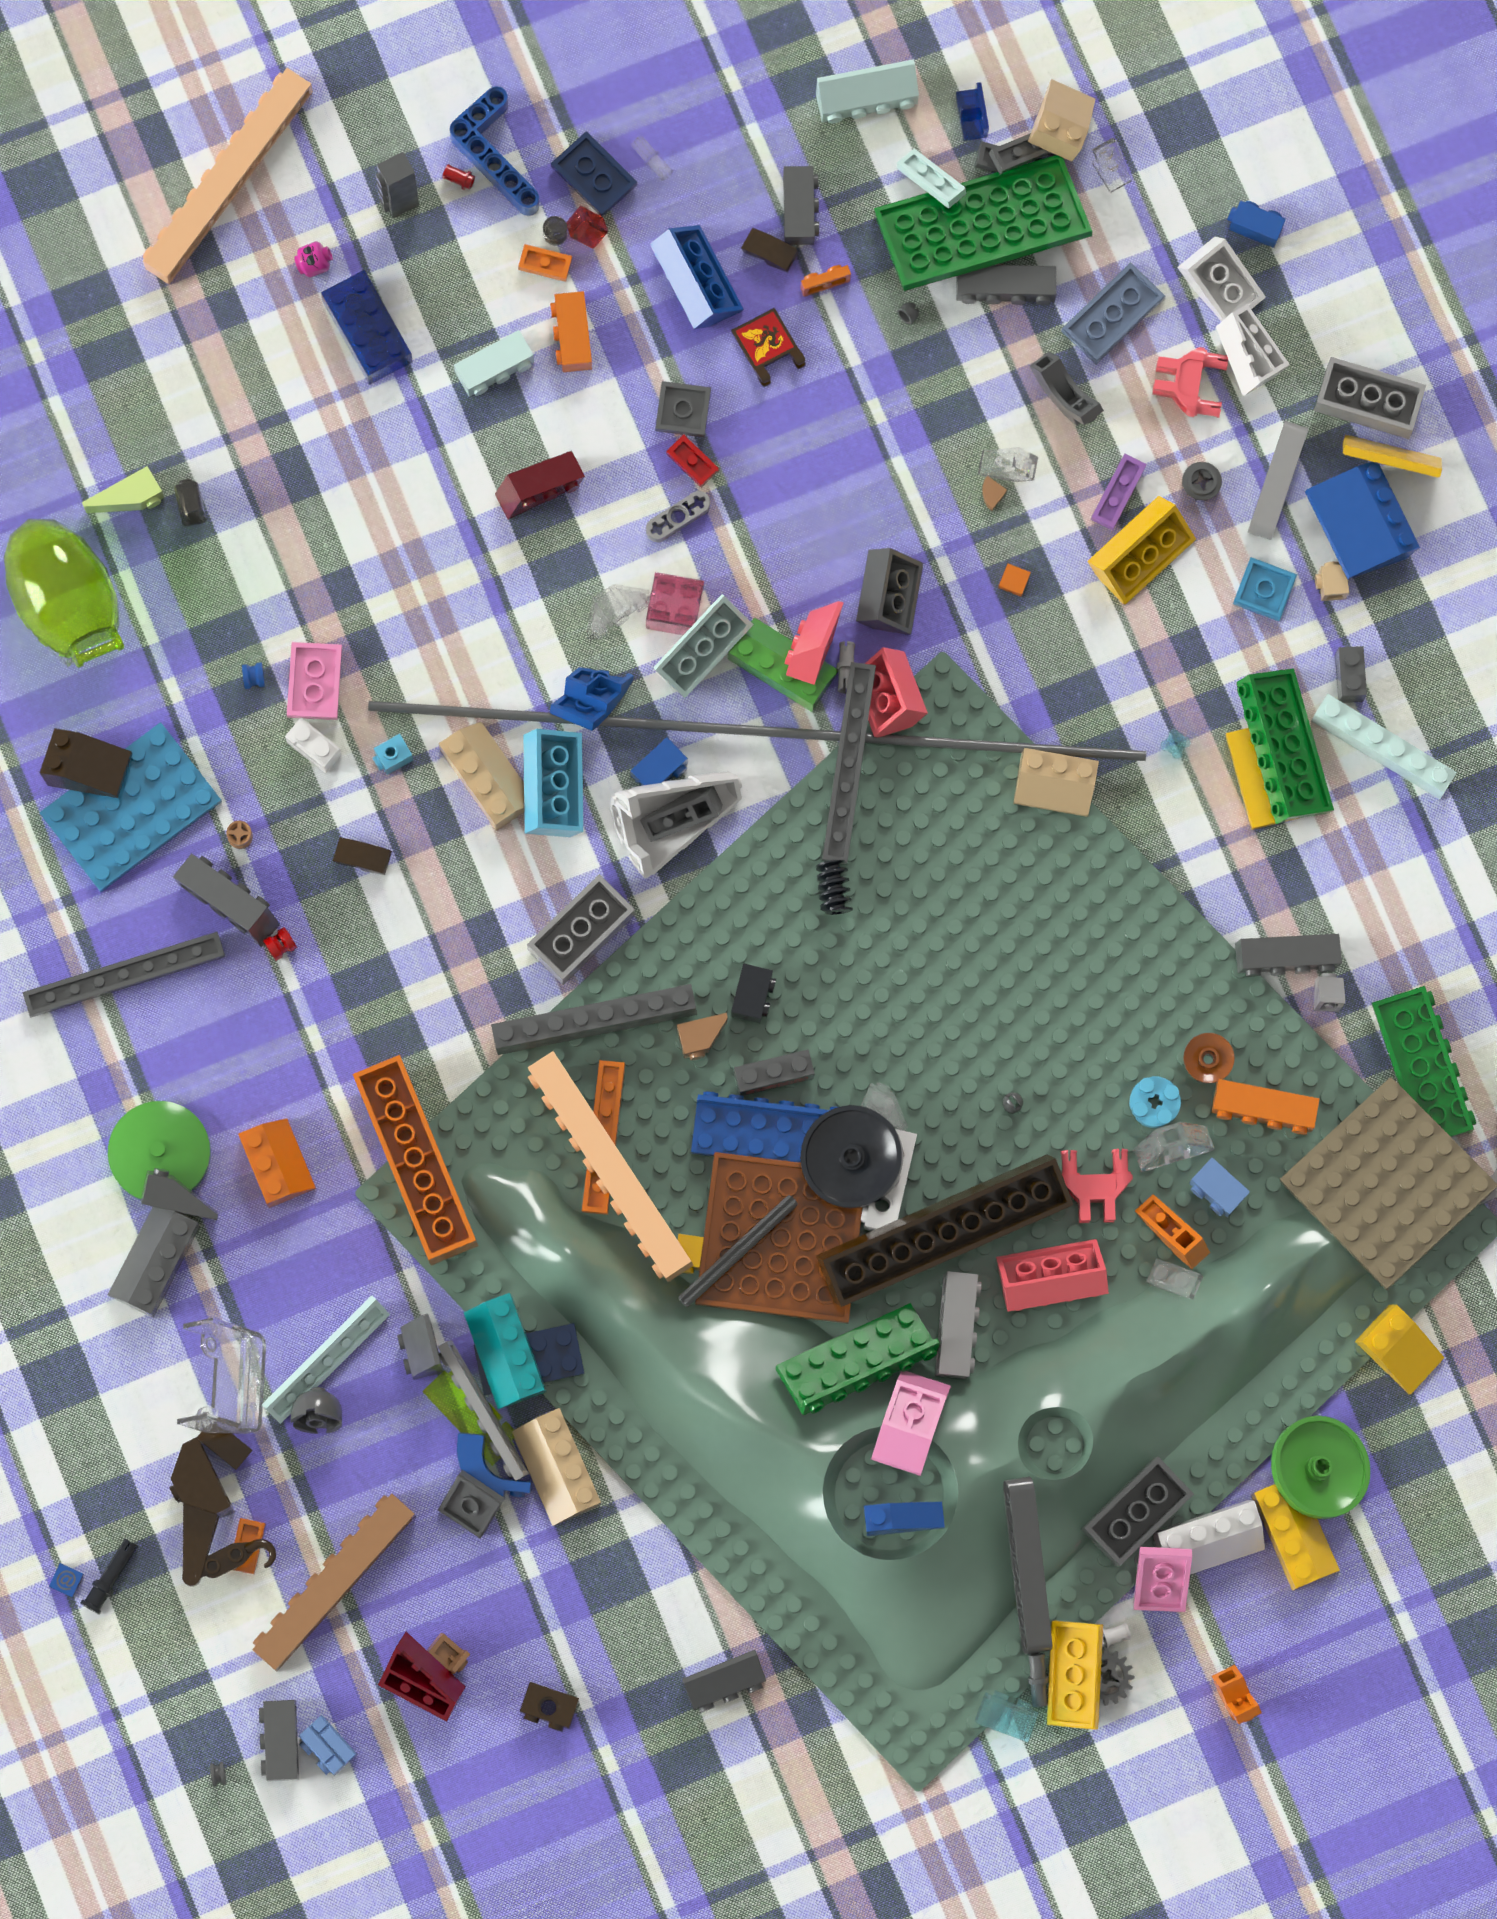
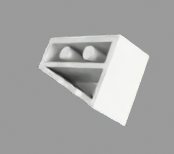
(1250, 350)

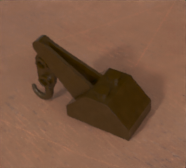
(203, 1504)

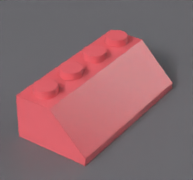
(1052, 1275)

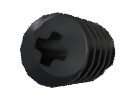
(833, 887)

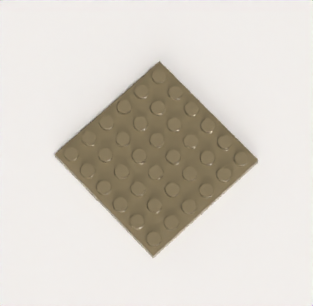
(1388, 1183)

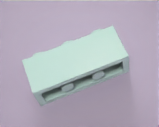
(494, 364)

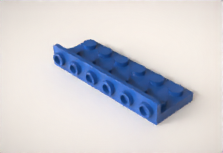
(751, 1127)

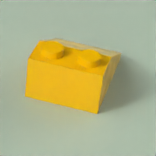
(1400, 1348)

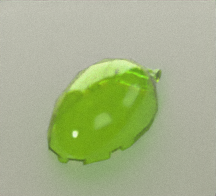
(62, 590)

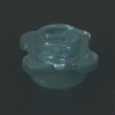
(1175, 736)

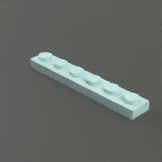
(326, 1357)

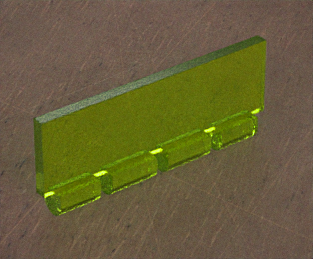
(452, 1404)

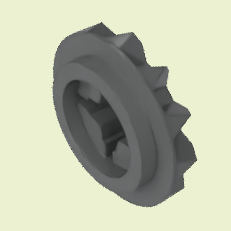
(1208, 472)

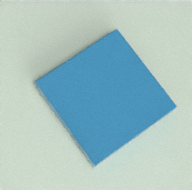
(1264, 589)

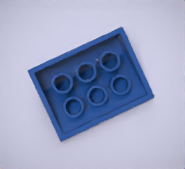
(1362, 520)

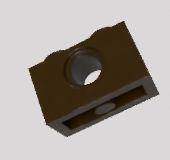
(537, 1695)

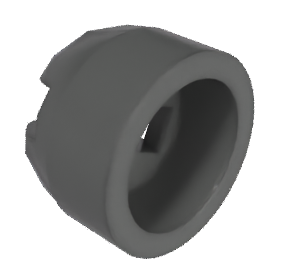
(908, 313)
(1008, 1105)

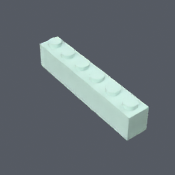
(1383, 746)

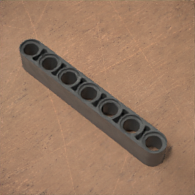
(1027, 1565)

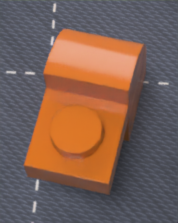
(1236, 1695)

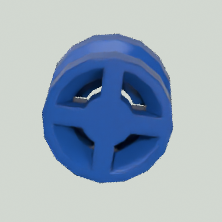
(253, 675)

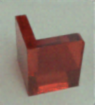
(587, 227)

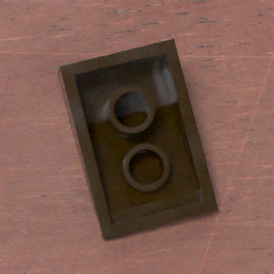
(84, 764)

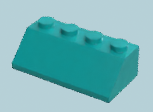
(504, 1351)

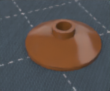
(1209, 1045)

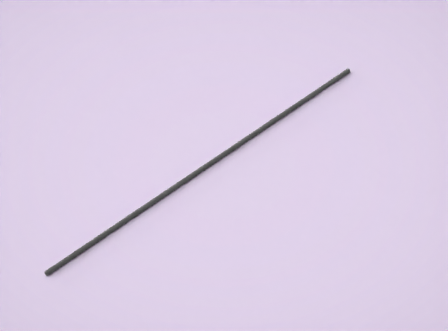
(758, 731)

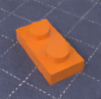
(545, 262)
(833, 277)

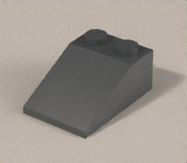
(420, 1347)

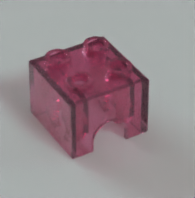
(674, 603)

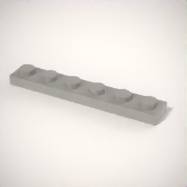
(487, 1419)

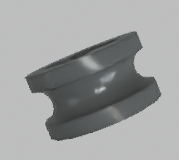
(218, 1774)

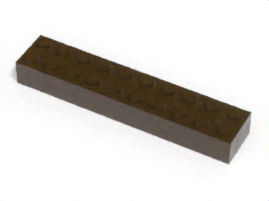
(944, 1230)

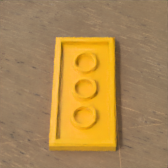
(1392, 456)
(1250, 779)
(1075, 1674)

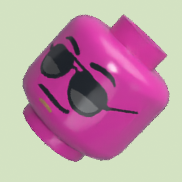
(313, 259)

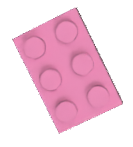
(314, 681)
(1162, 1579)

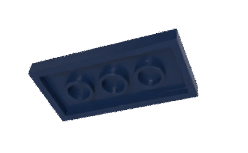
(555, 1353)

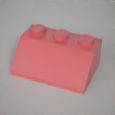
(813, 643)
(895, 694)

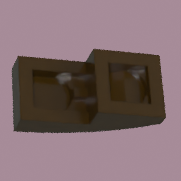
(770, 249)
(362, 856)
(226, 1447)

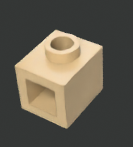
(1332, 582)

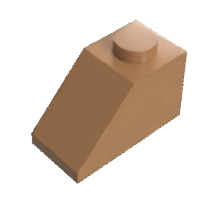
(700, 1035)

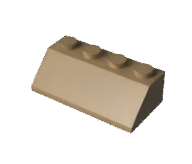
(485, 773)
(556, 1467)

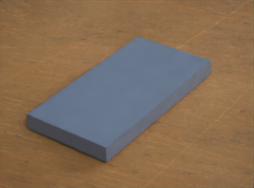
(1113, 313)

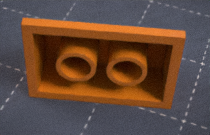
(276, 1161)

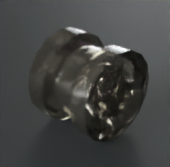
(555, 225)

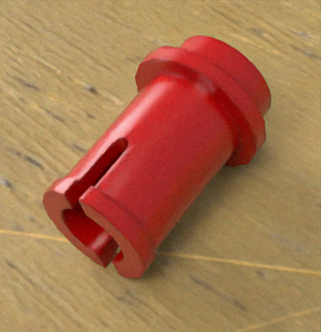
(459, 177)

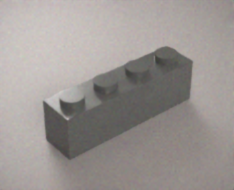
(397, 185)
(1008, 284)
(1288, 954)

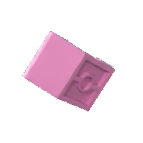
(910, 1422)

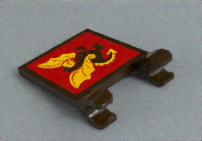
(765, 342)

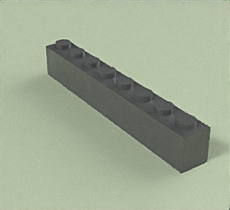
(594, 1019)

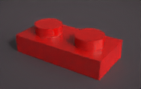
(692, 461)

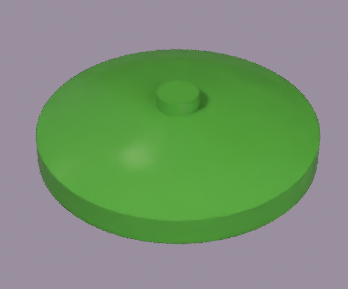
(158, 1137)
(1320, 1467)

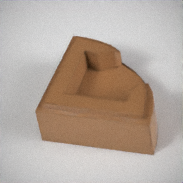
(992, 492)

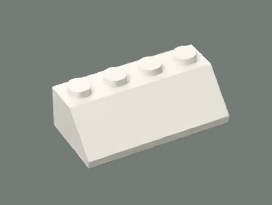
(1216, 1535)

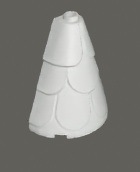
(635, 803)

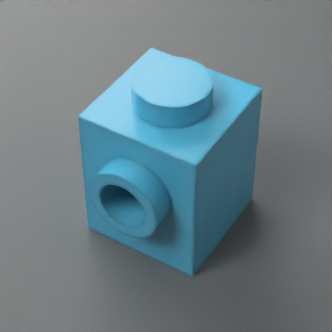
(392, 755)

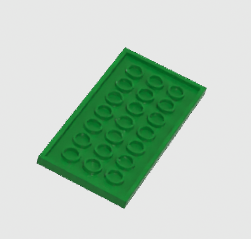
(991, 224)

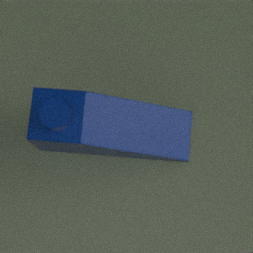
(903, 1517)

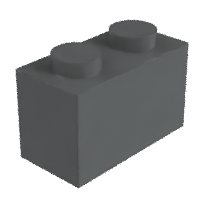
(1350, 674)

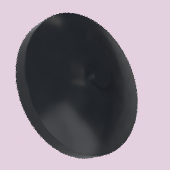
(851, 1156)

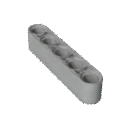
(1278, 480)

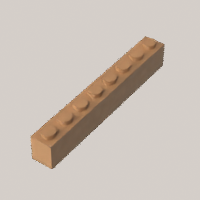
(334, 1582)

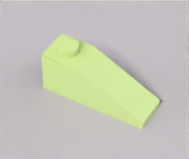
(129, 494)

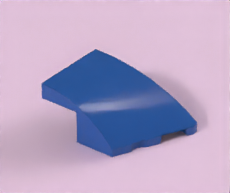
(590, 696)

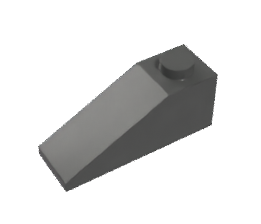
(682, 813)
(169, 1193)

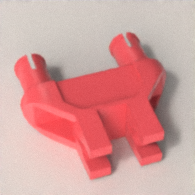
(1187, 381)
(1096, 1187)

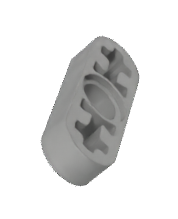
(659, 519)

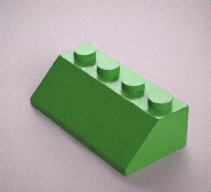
(763, 655)

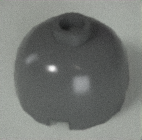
(316, 1410)

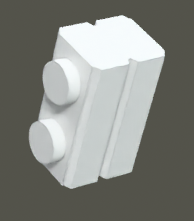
(313, 745)

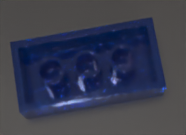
(366, 327)

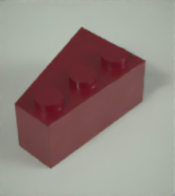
(539, 484)
(421, 1679)

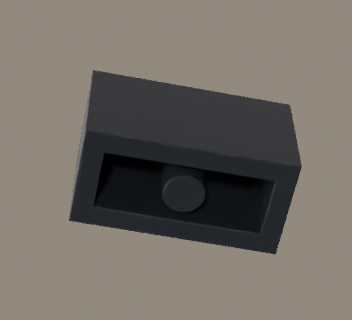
(752, 993)

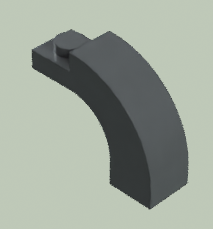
(1064, 391)

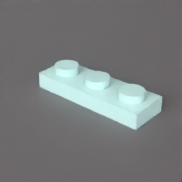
(931, 178)

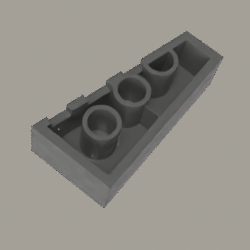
(227, 898)

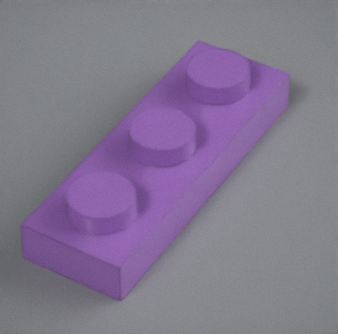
(1118, 492)

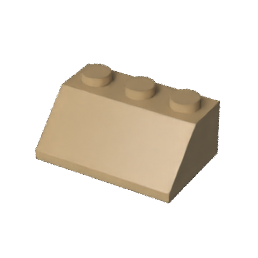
(1055, 782)

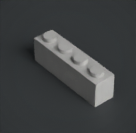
(957, 1325)

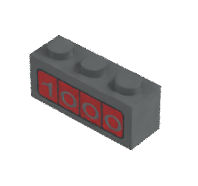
(774, 1073)

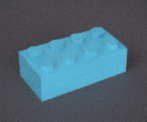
(553, 783)

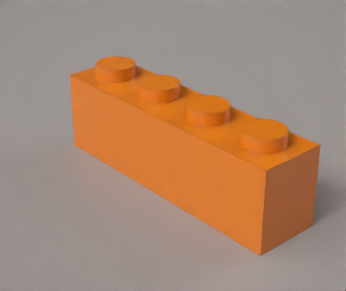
(1265, 1106)

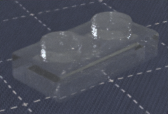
(1174, 1279)

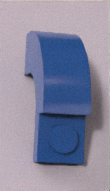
(471, 1460)

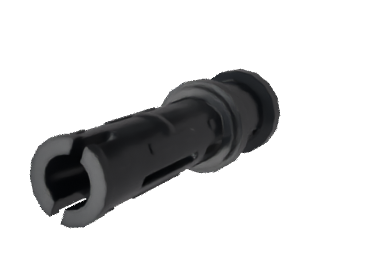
(103, 1587)

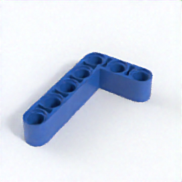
(490, 154)

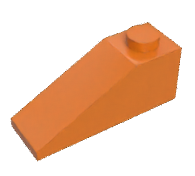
(1173, 1231)

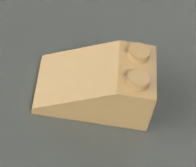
(1062, 120)

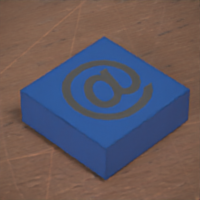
(66, 1580)

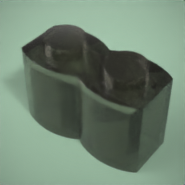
(189, 502)

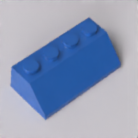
(696, 276)

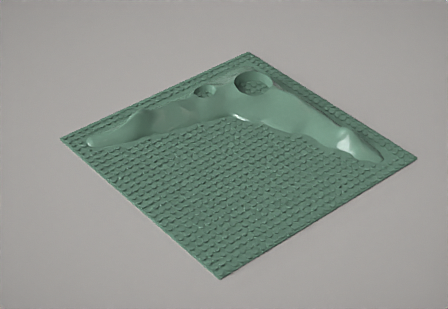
(975, 965)

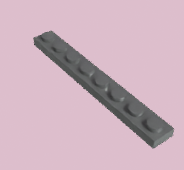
(849, 762)
(123, 974)

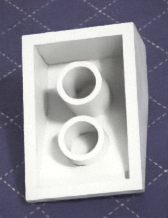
(1220, 278)

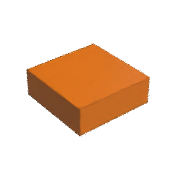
(1014, 580)

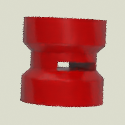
(276, 948)

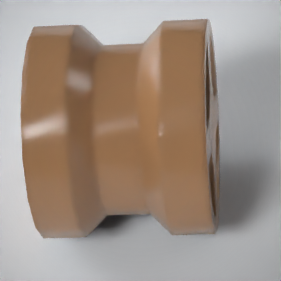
(239, 829)

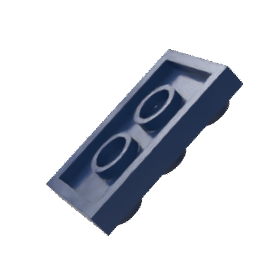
(594, 174)

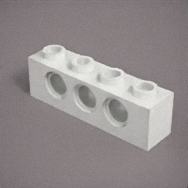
(871, 1216)

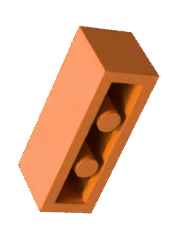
(571, 332)

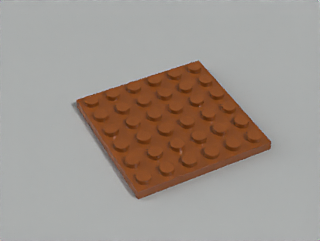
(782, 1268)

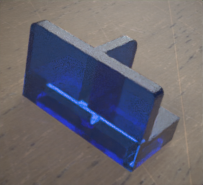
(972, 113)

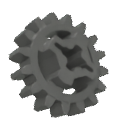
(1120, 1683)

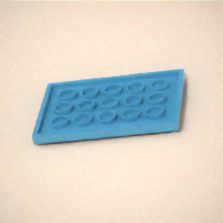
(155, 804)

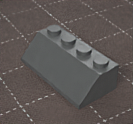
(154, 1260)

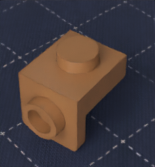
(449, 1653)

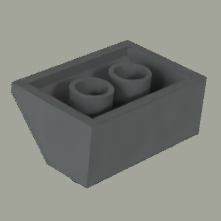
(889, 591)
(724, 1681)

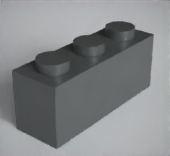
(800, 205)
(279, 1740)

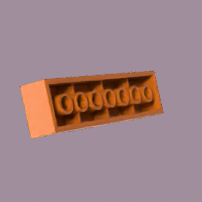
(415, 1160)

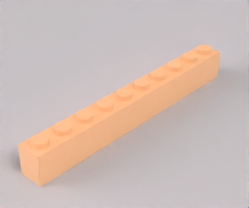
(227, 175)
(610, 1166)

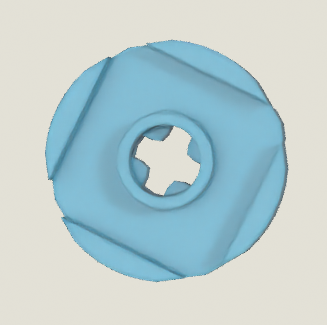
(1167, 1094)

